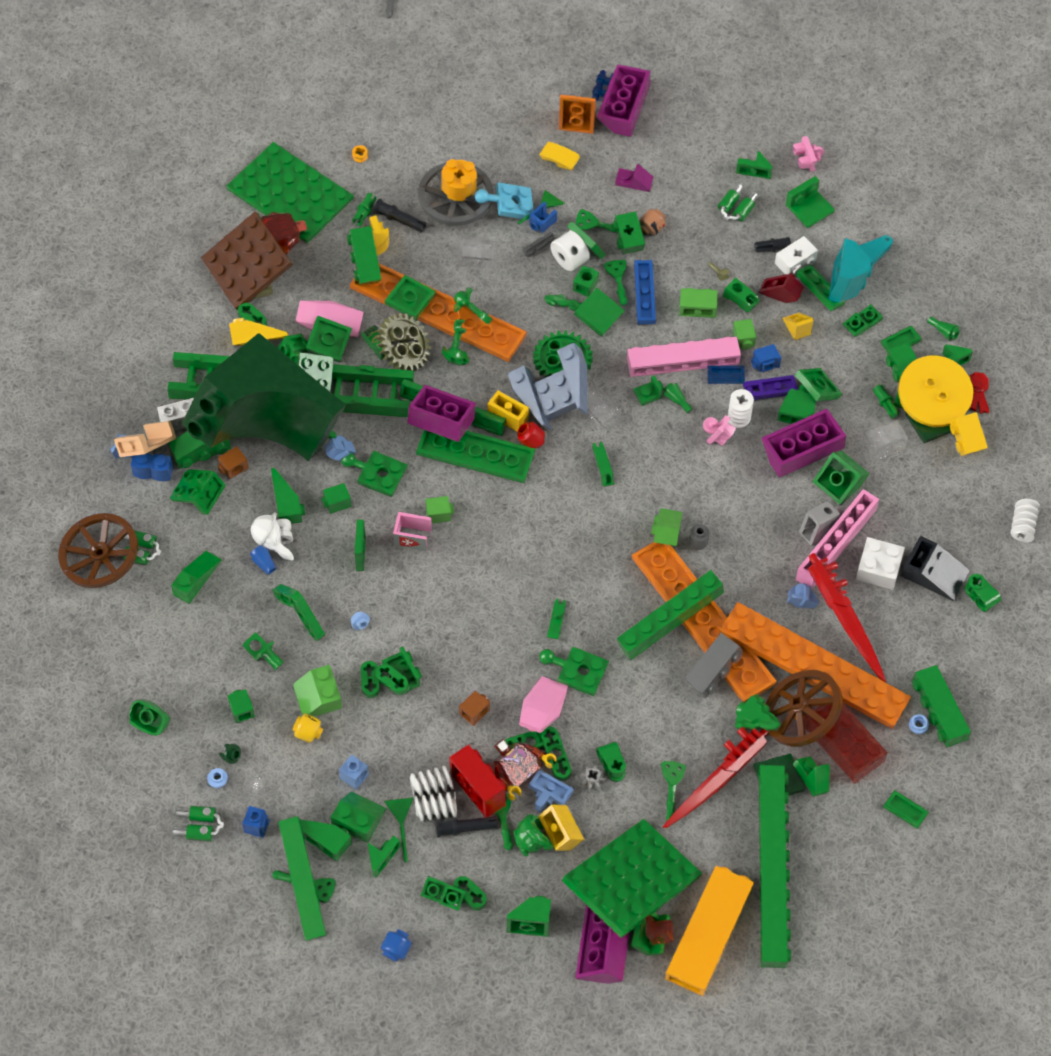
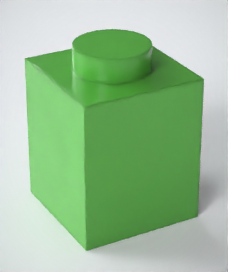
(745, 333)
(439, 509)

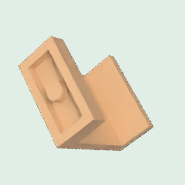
(157, 435)

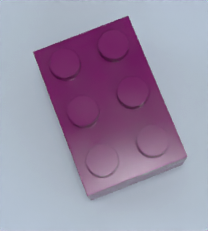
(441, 413)

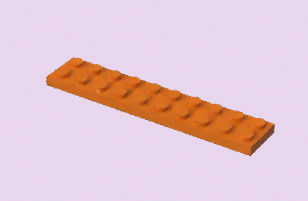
(496, 338)
(669, 577)
(798, 654)

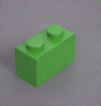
(698, 302)
(667, 526)

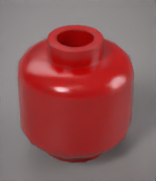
(531, 435)

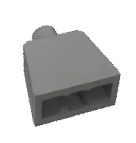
(819, 521)

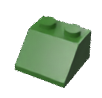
(318, 692)

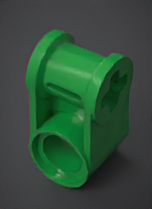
(982, 594)
(612, 761)

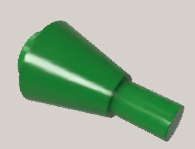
(948, 330)
(674, 393)

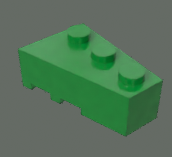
(364, 255)
(189, 450)

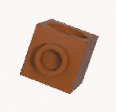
(232, 463)
(474, 707)

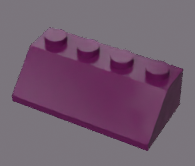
(624, 99)
(803, 442)
(600, 951)

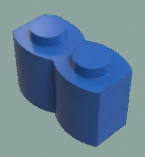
(152, 466)

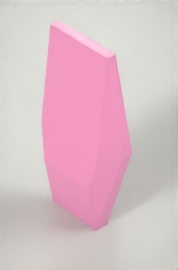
(330, 310)
(542, 704)

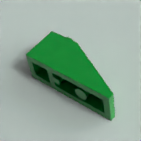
(286, 499)
(194, 576)
(327, 837)

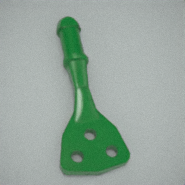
(594, 222)
(617, 271)
(672, 782)
(502, 813)
(322, 882)

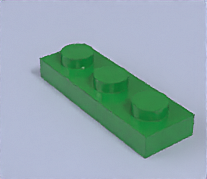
(818, 286)

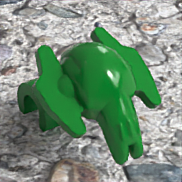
(462, 299)
(454, 354)

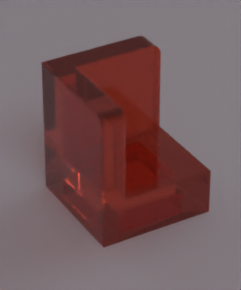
(659, 931)

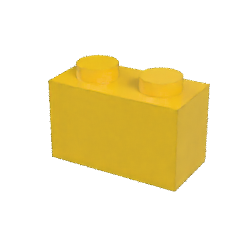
(509, 408)
(968, 434)
(561, 827)

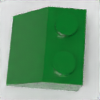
(840, 477)
(358, 816)
(530, 917)

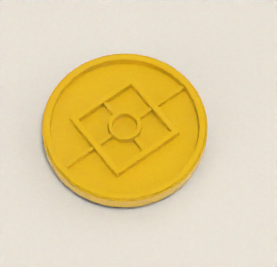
(935, 391)

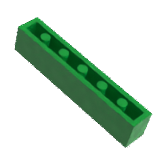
(670, 615)

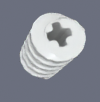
(740, 408)
(1025, 520)
(431, 781)
(436, 806)

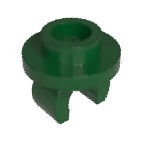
(231, 753)

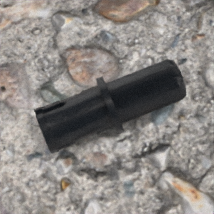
(772, 244)

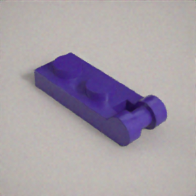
(770, 387)

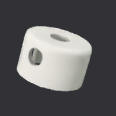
(564, 246)

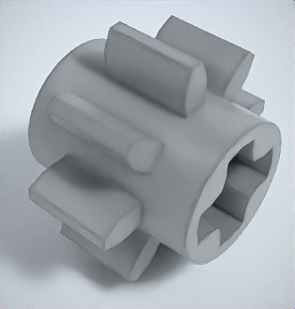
(591, 783)

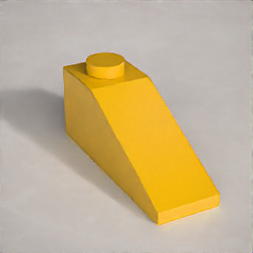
(243, 331)

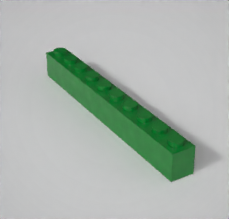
(772, 867)

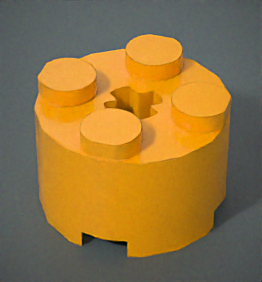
(459, 179)

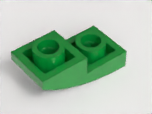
(863, 321)
(443, 892)

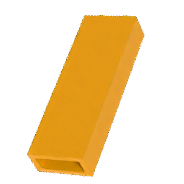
(709, 930)

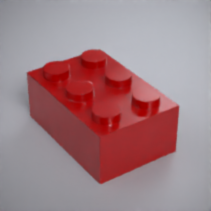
(478, 780)

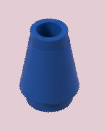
(262, 558)

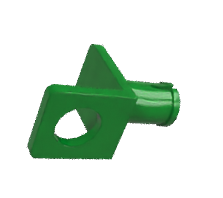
(264, 652)

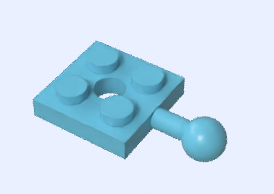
(504, 197)

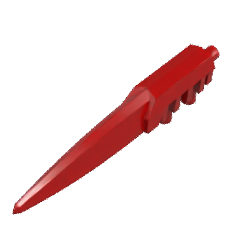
(842, 608)
(733, 763)

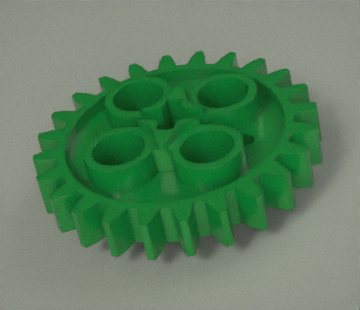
(544, 348)

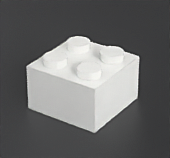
(880, 563)

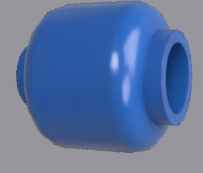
(396, 945)

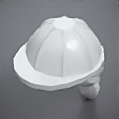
(266, 532)

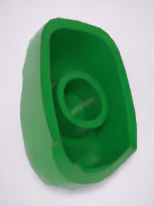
(148, 717)

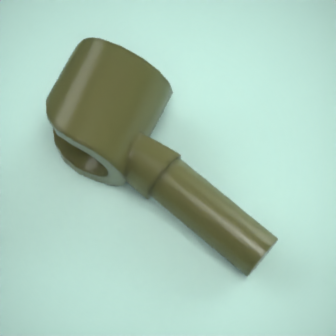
(722, 274)

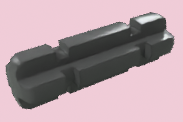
(539, 244)

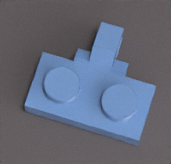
(549, 790)

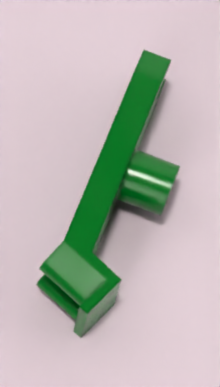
(603, 464)
(556, 619)

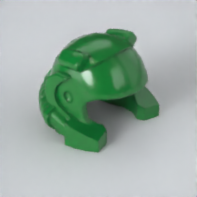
(529, 837)

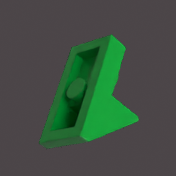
(759, 168)
(957, 354)
(814, 776)
(380, 859)

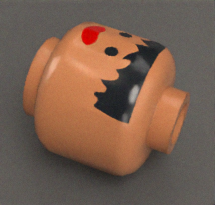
(652, 222)

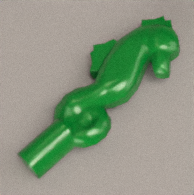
(561, 300)

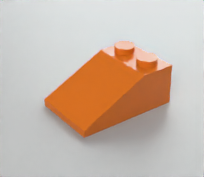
(577, 114)

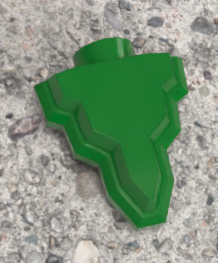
(755, 715)

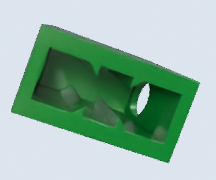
(796, 406)

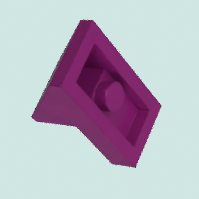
(637, 179)

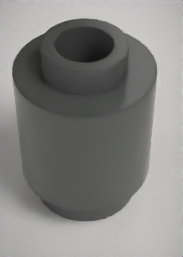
(699, 537)

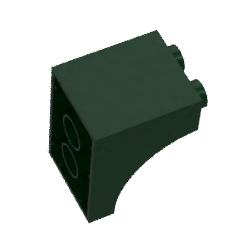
(263, 397)

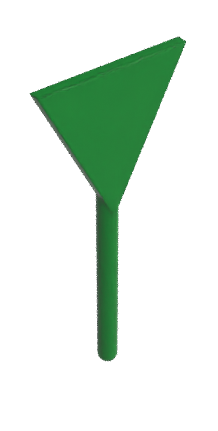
(548, 198)
(399, 809)

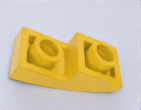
(560, 155)

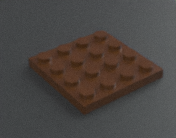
(246, 260)

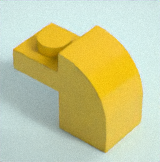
(380, 235)

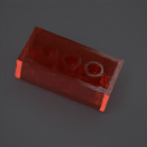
(848, 743)

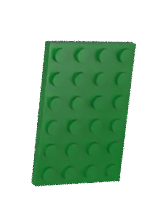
(288, 185)
(632, 877)

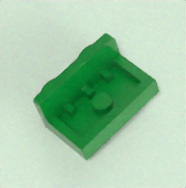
(403, 663)
(642, 942)

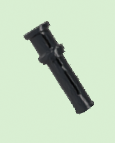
(392, 212)
(455, 826)

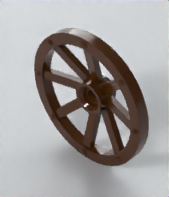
(99, 551)
(802, 705)

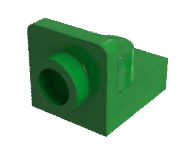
(293, 344)
(649, 392)

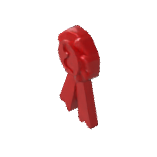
(980, 385)

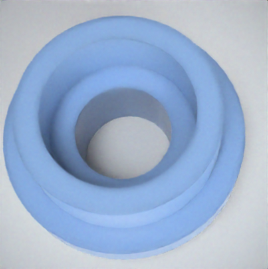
(360, 620)
(919, 719)
(220, 782)

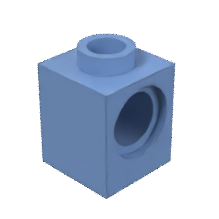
(353, 772)

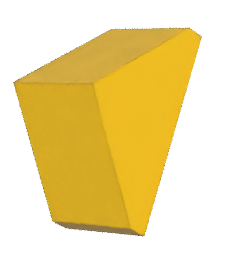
(799, 325)

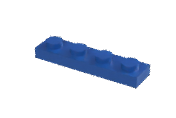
(644, 292)

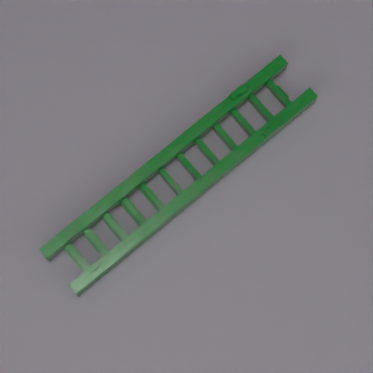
(340, 373)

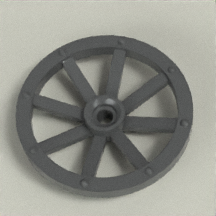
(449, 219)

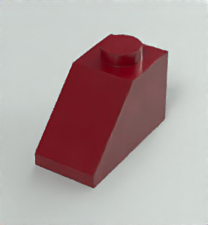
(782, 288)

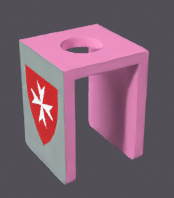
(414, 522)

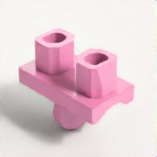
(811, 154)
(720, 430)

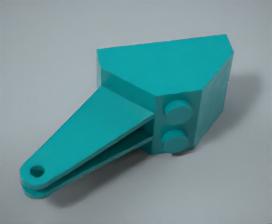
(854, 265)

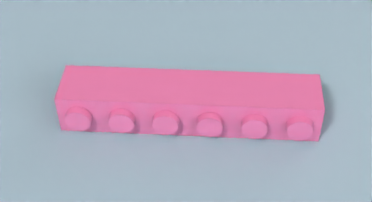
(683, 356)
(840, 534)

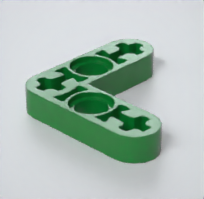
(294, 599)
(542, 742)

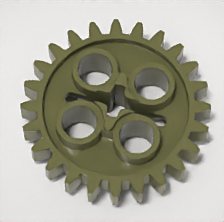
(403, 330)

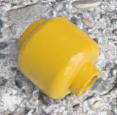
(307, 728)

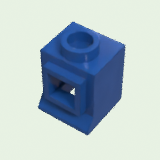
(540, 213)
(766, 358)
(255, 822)

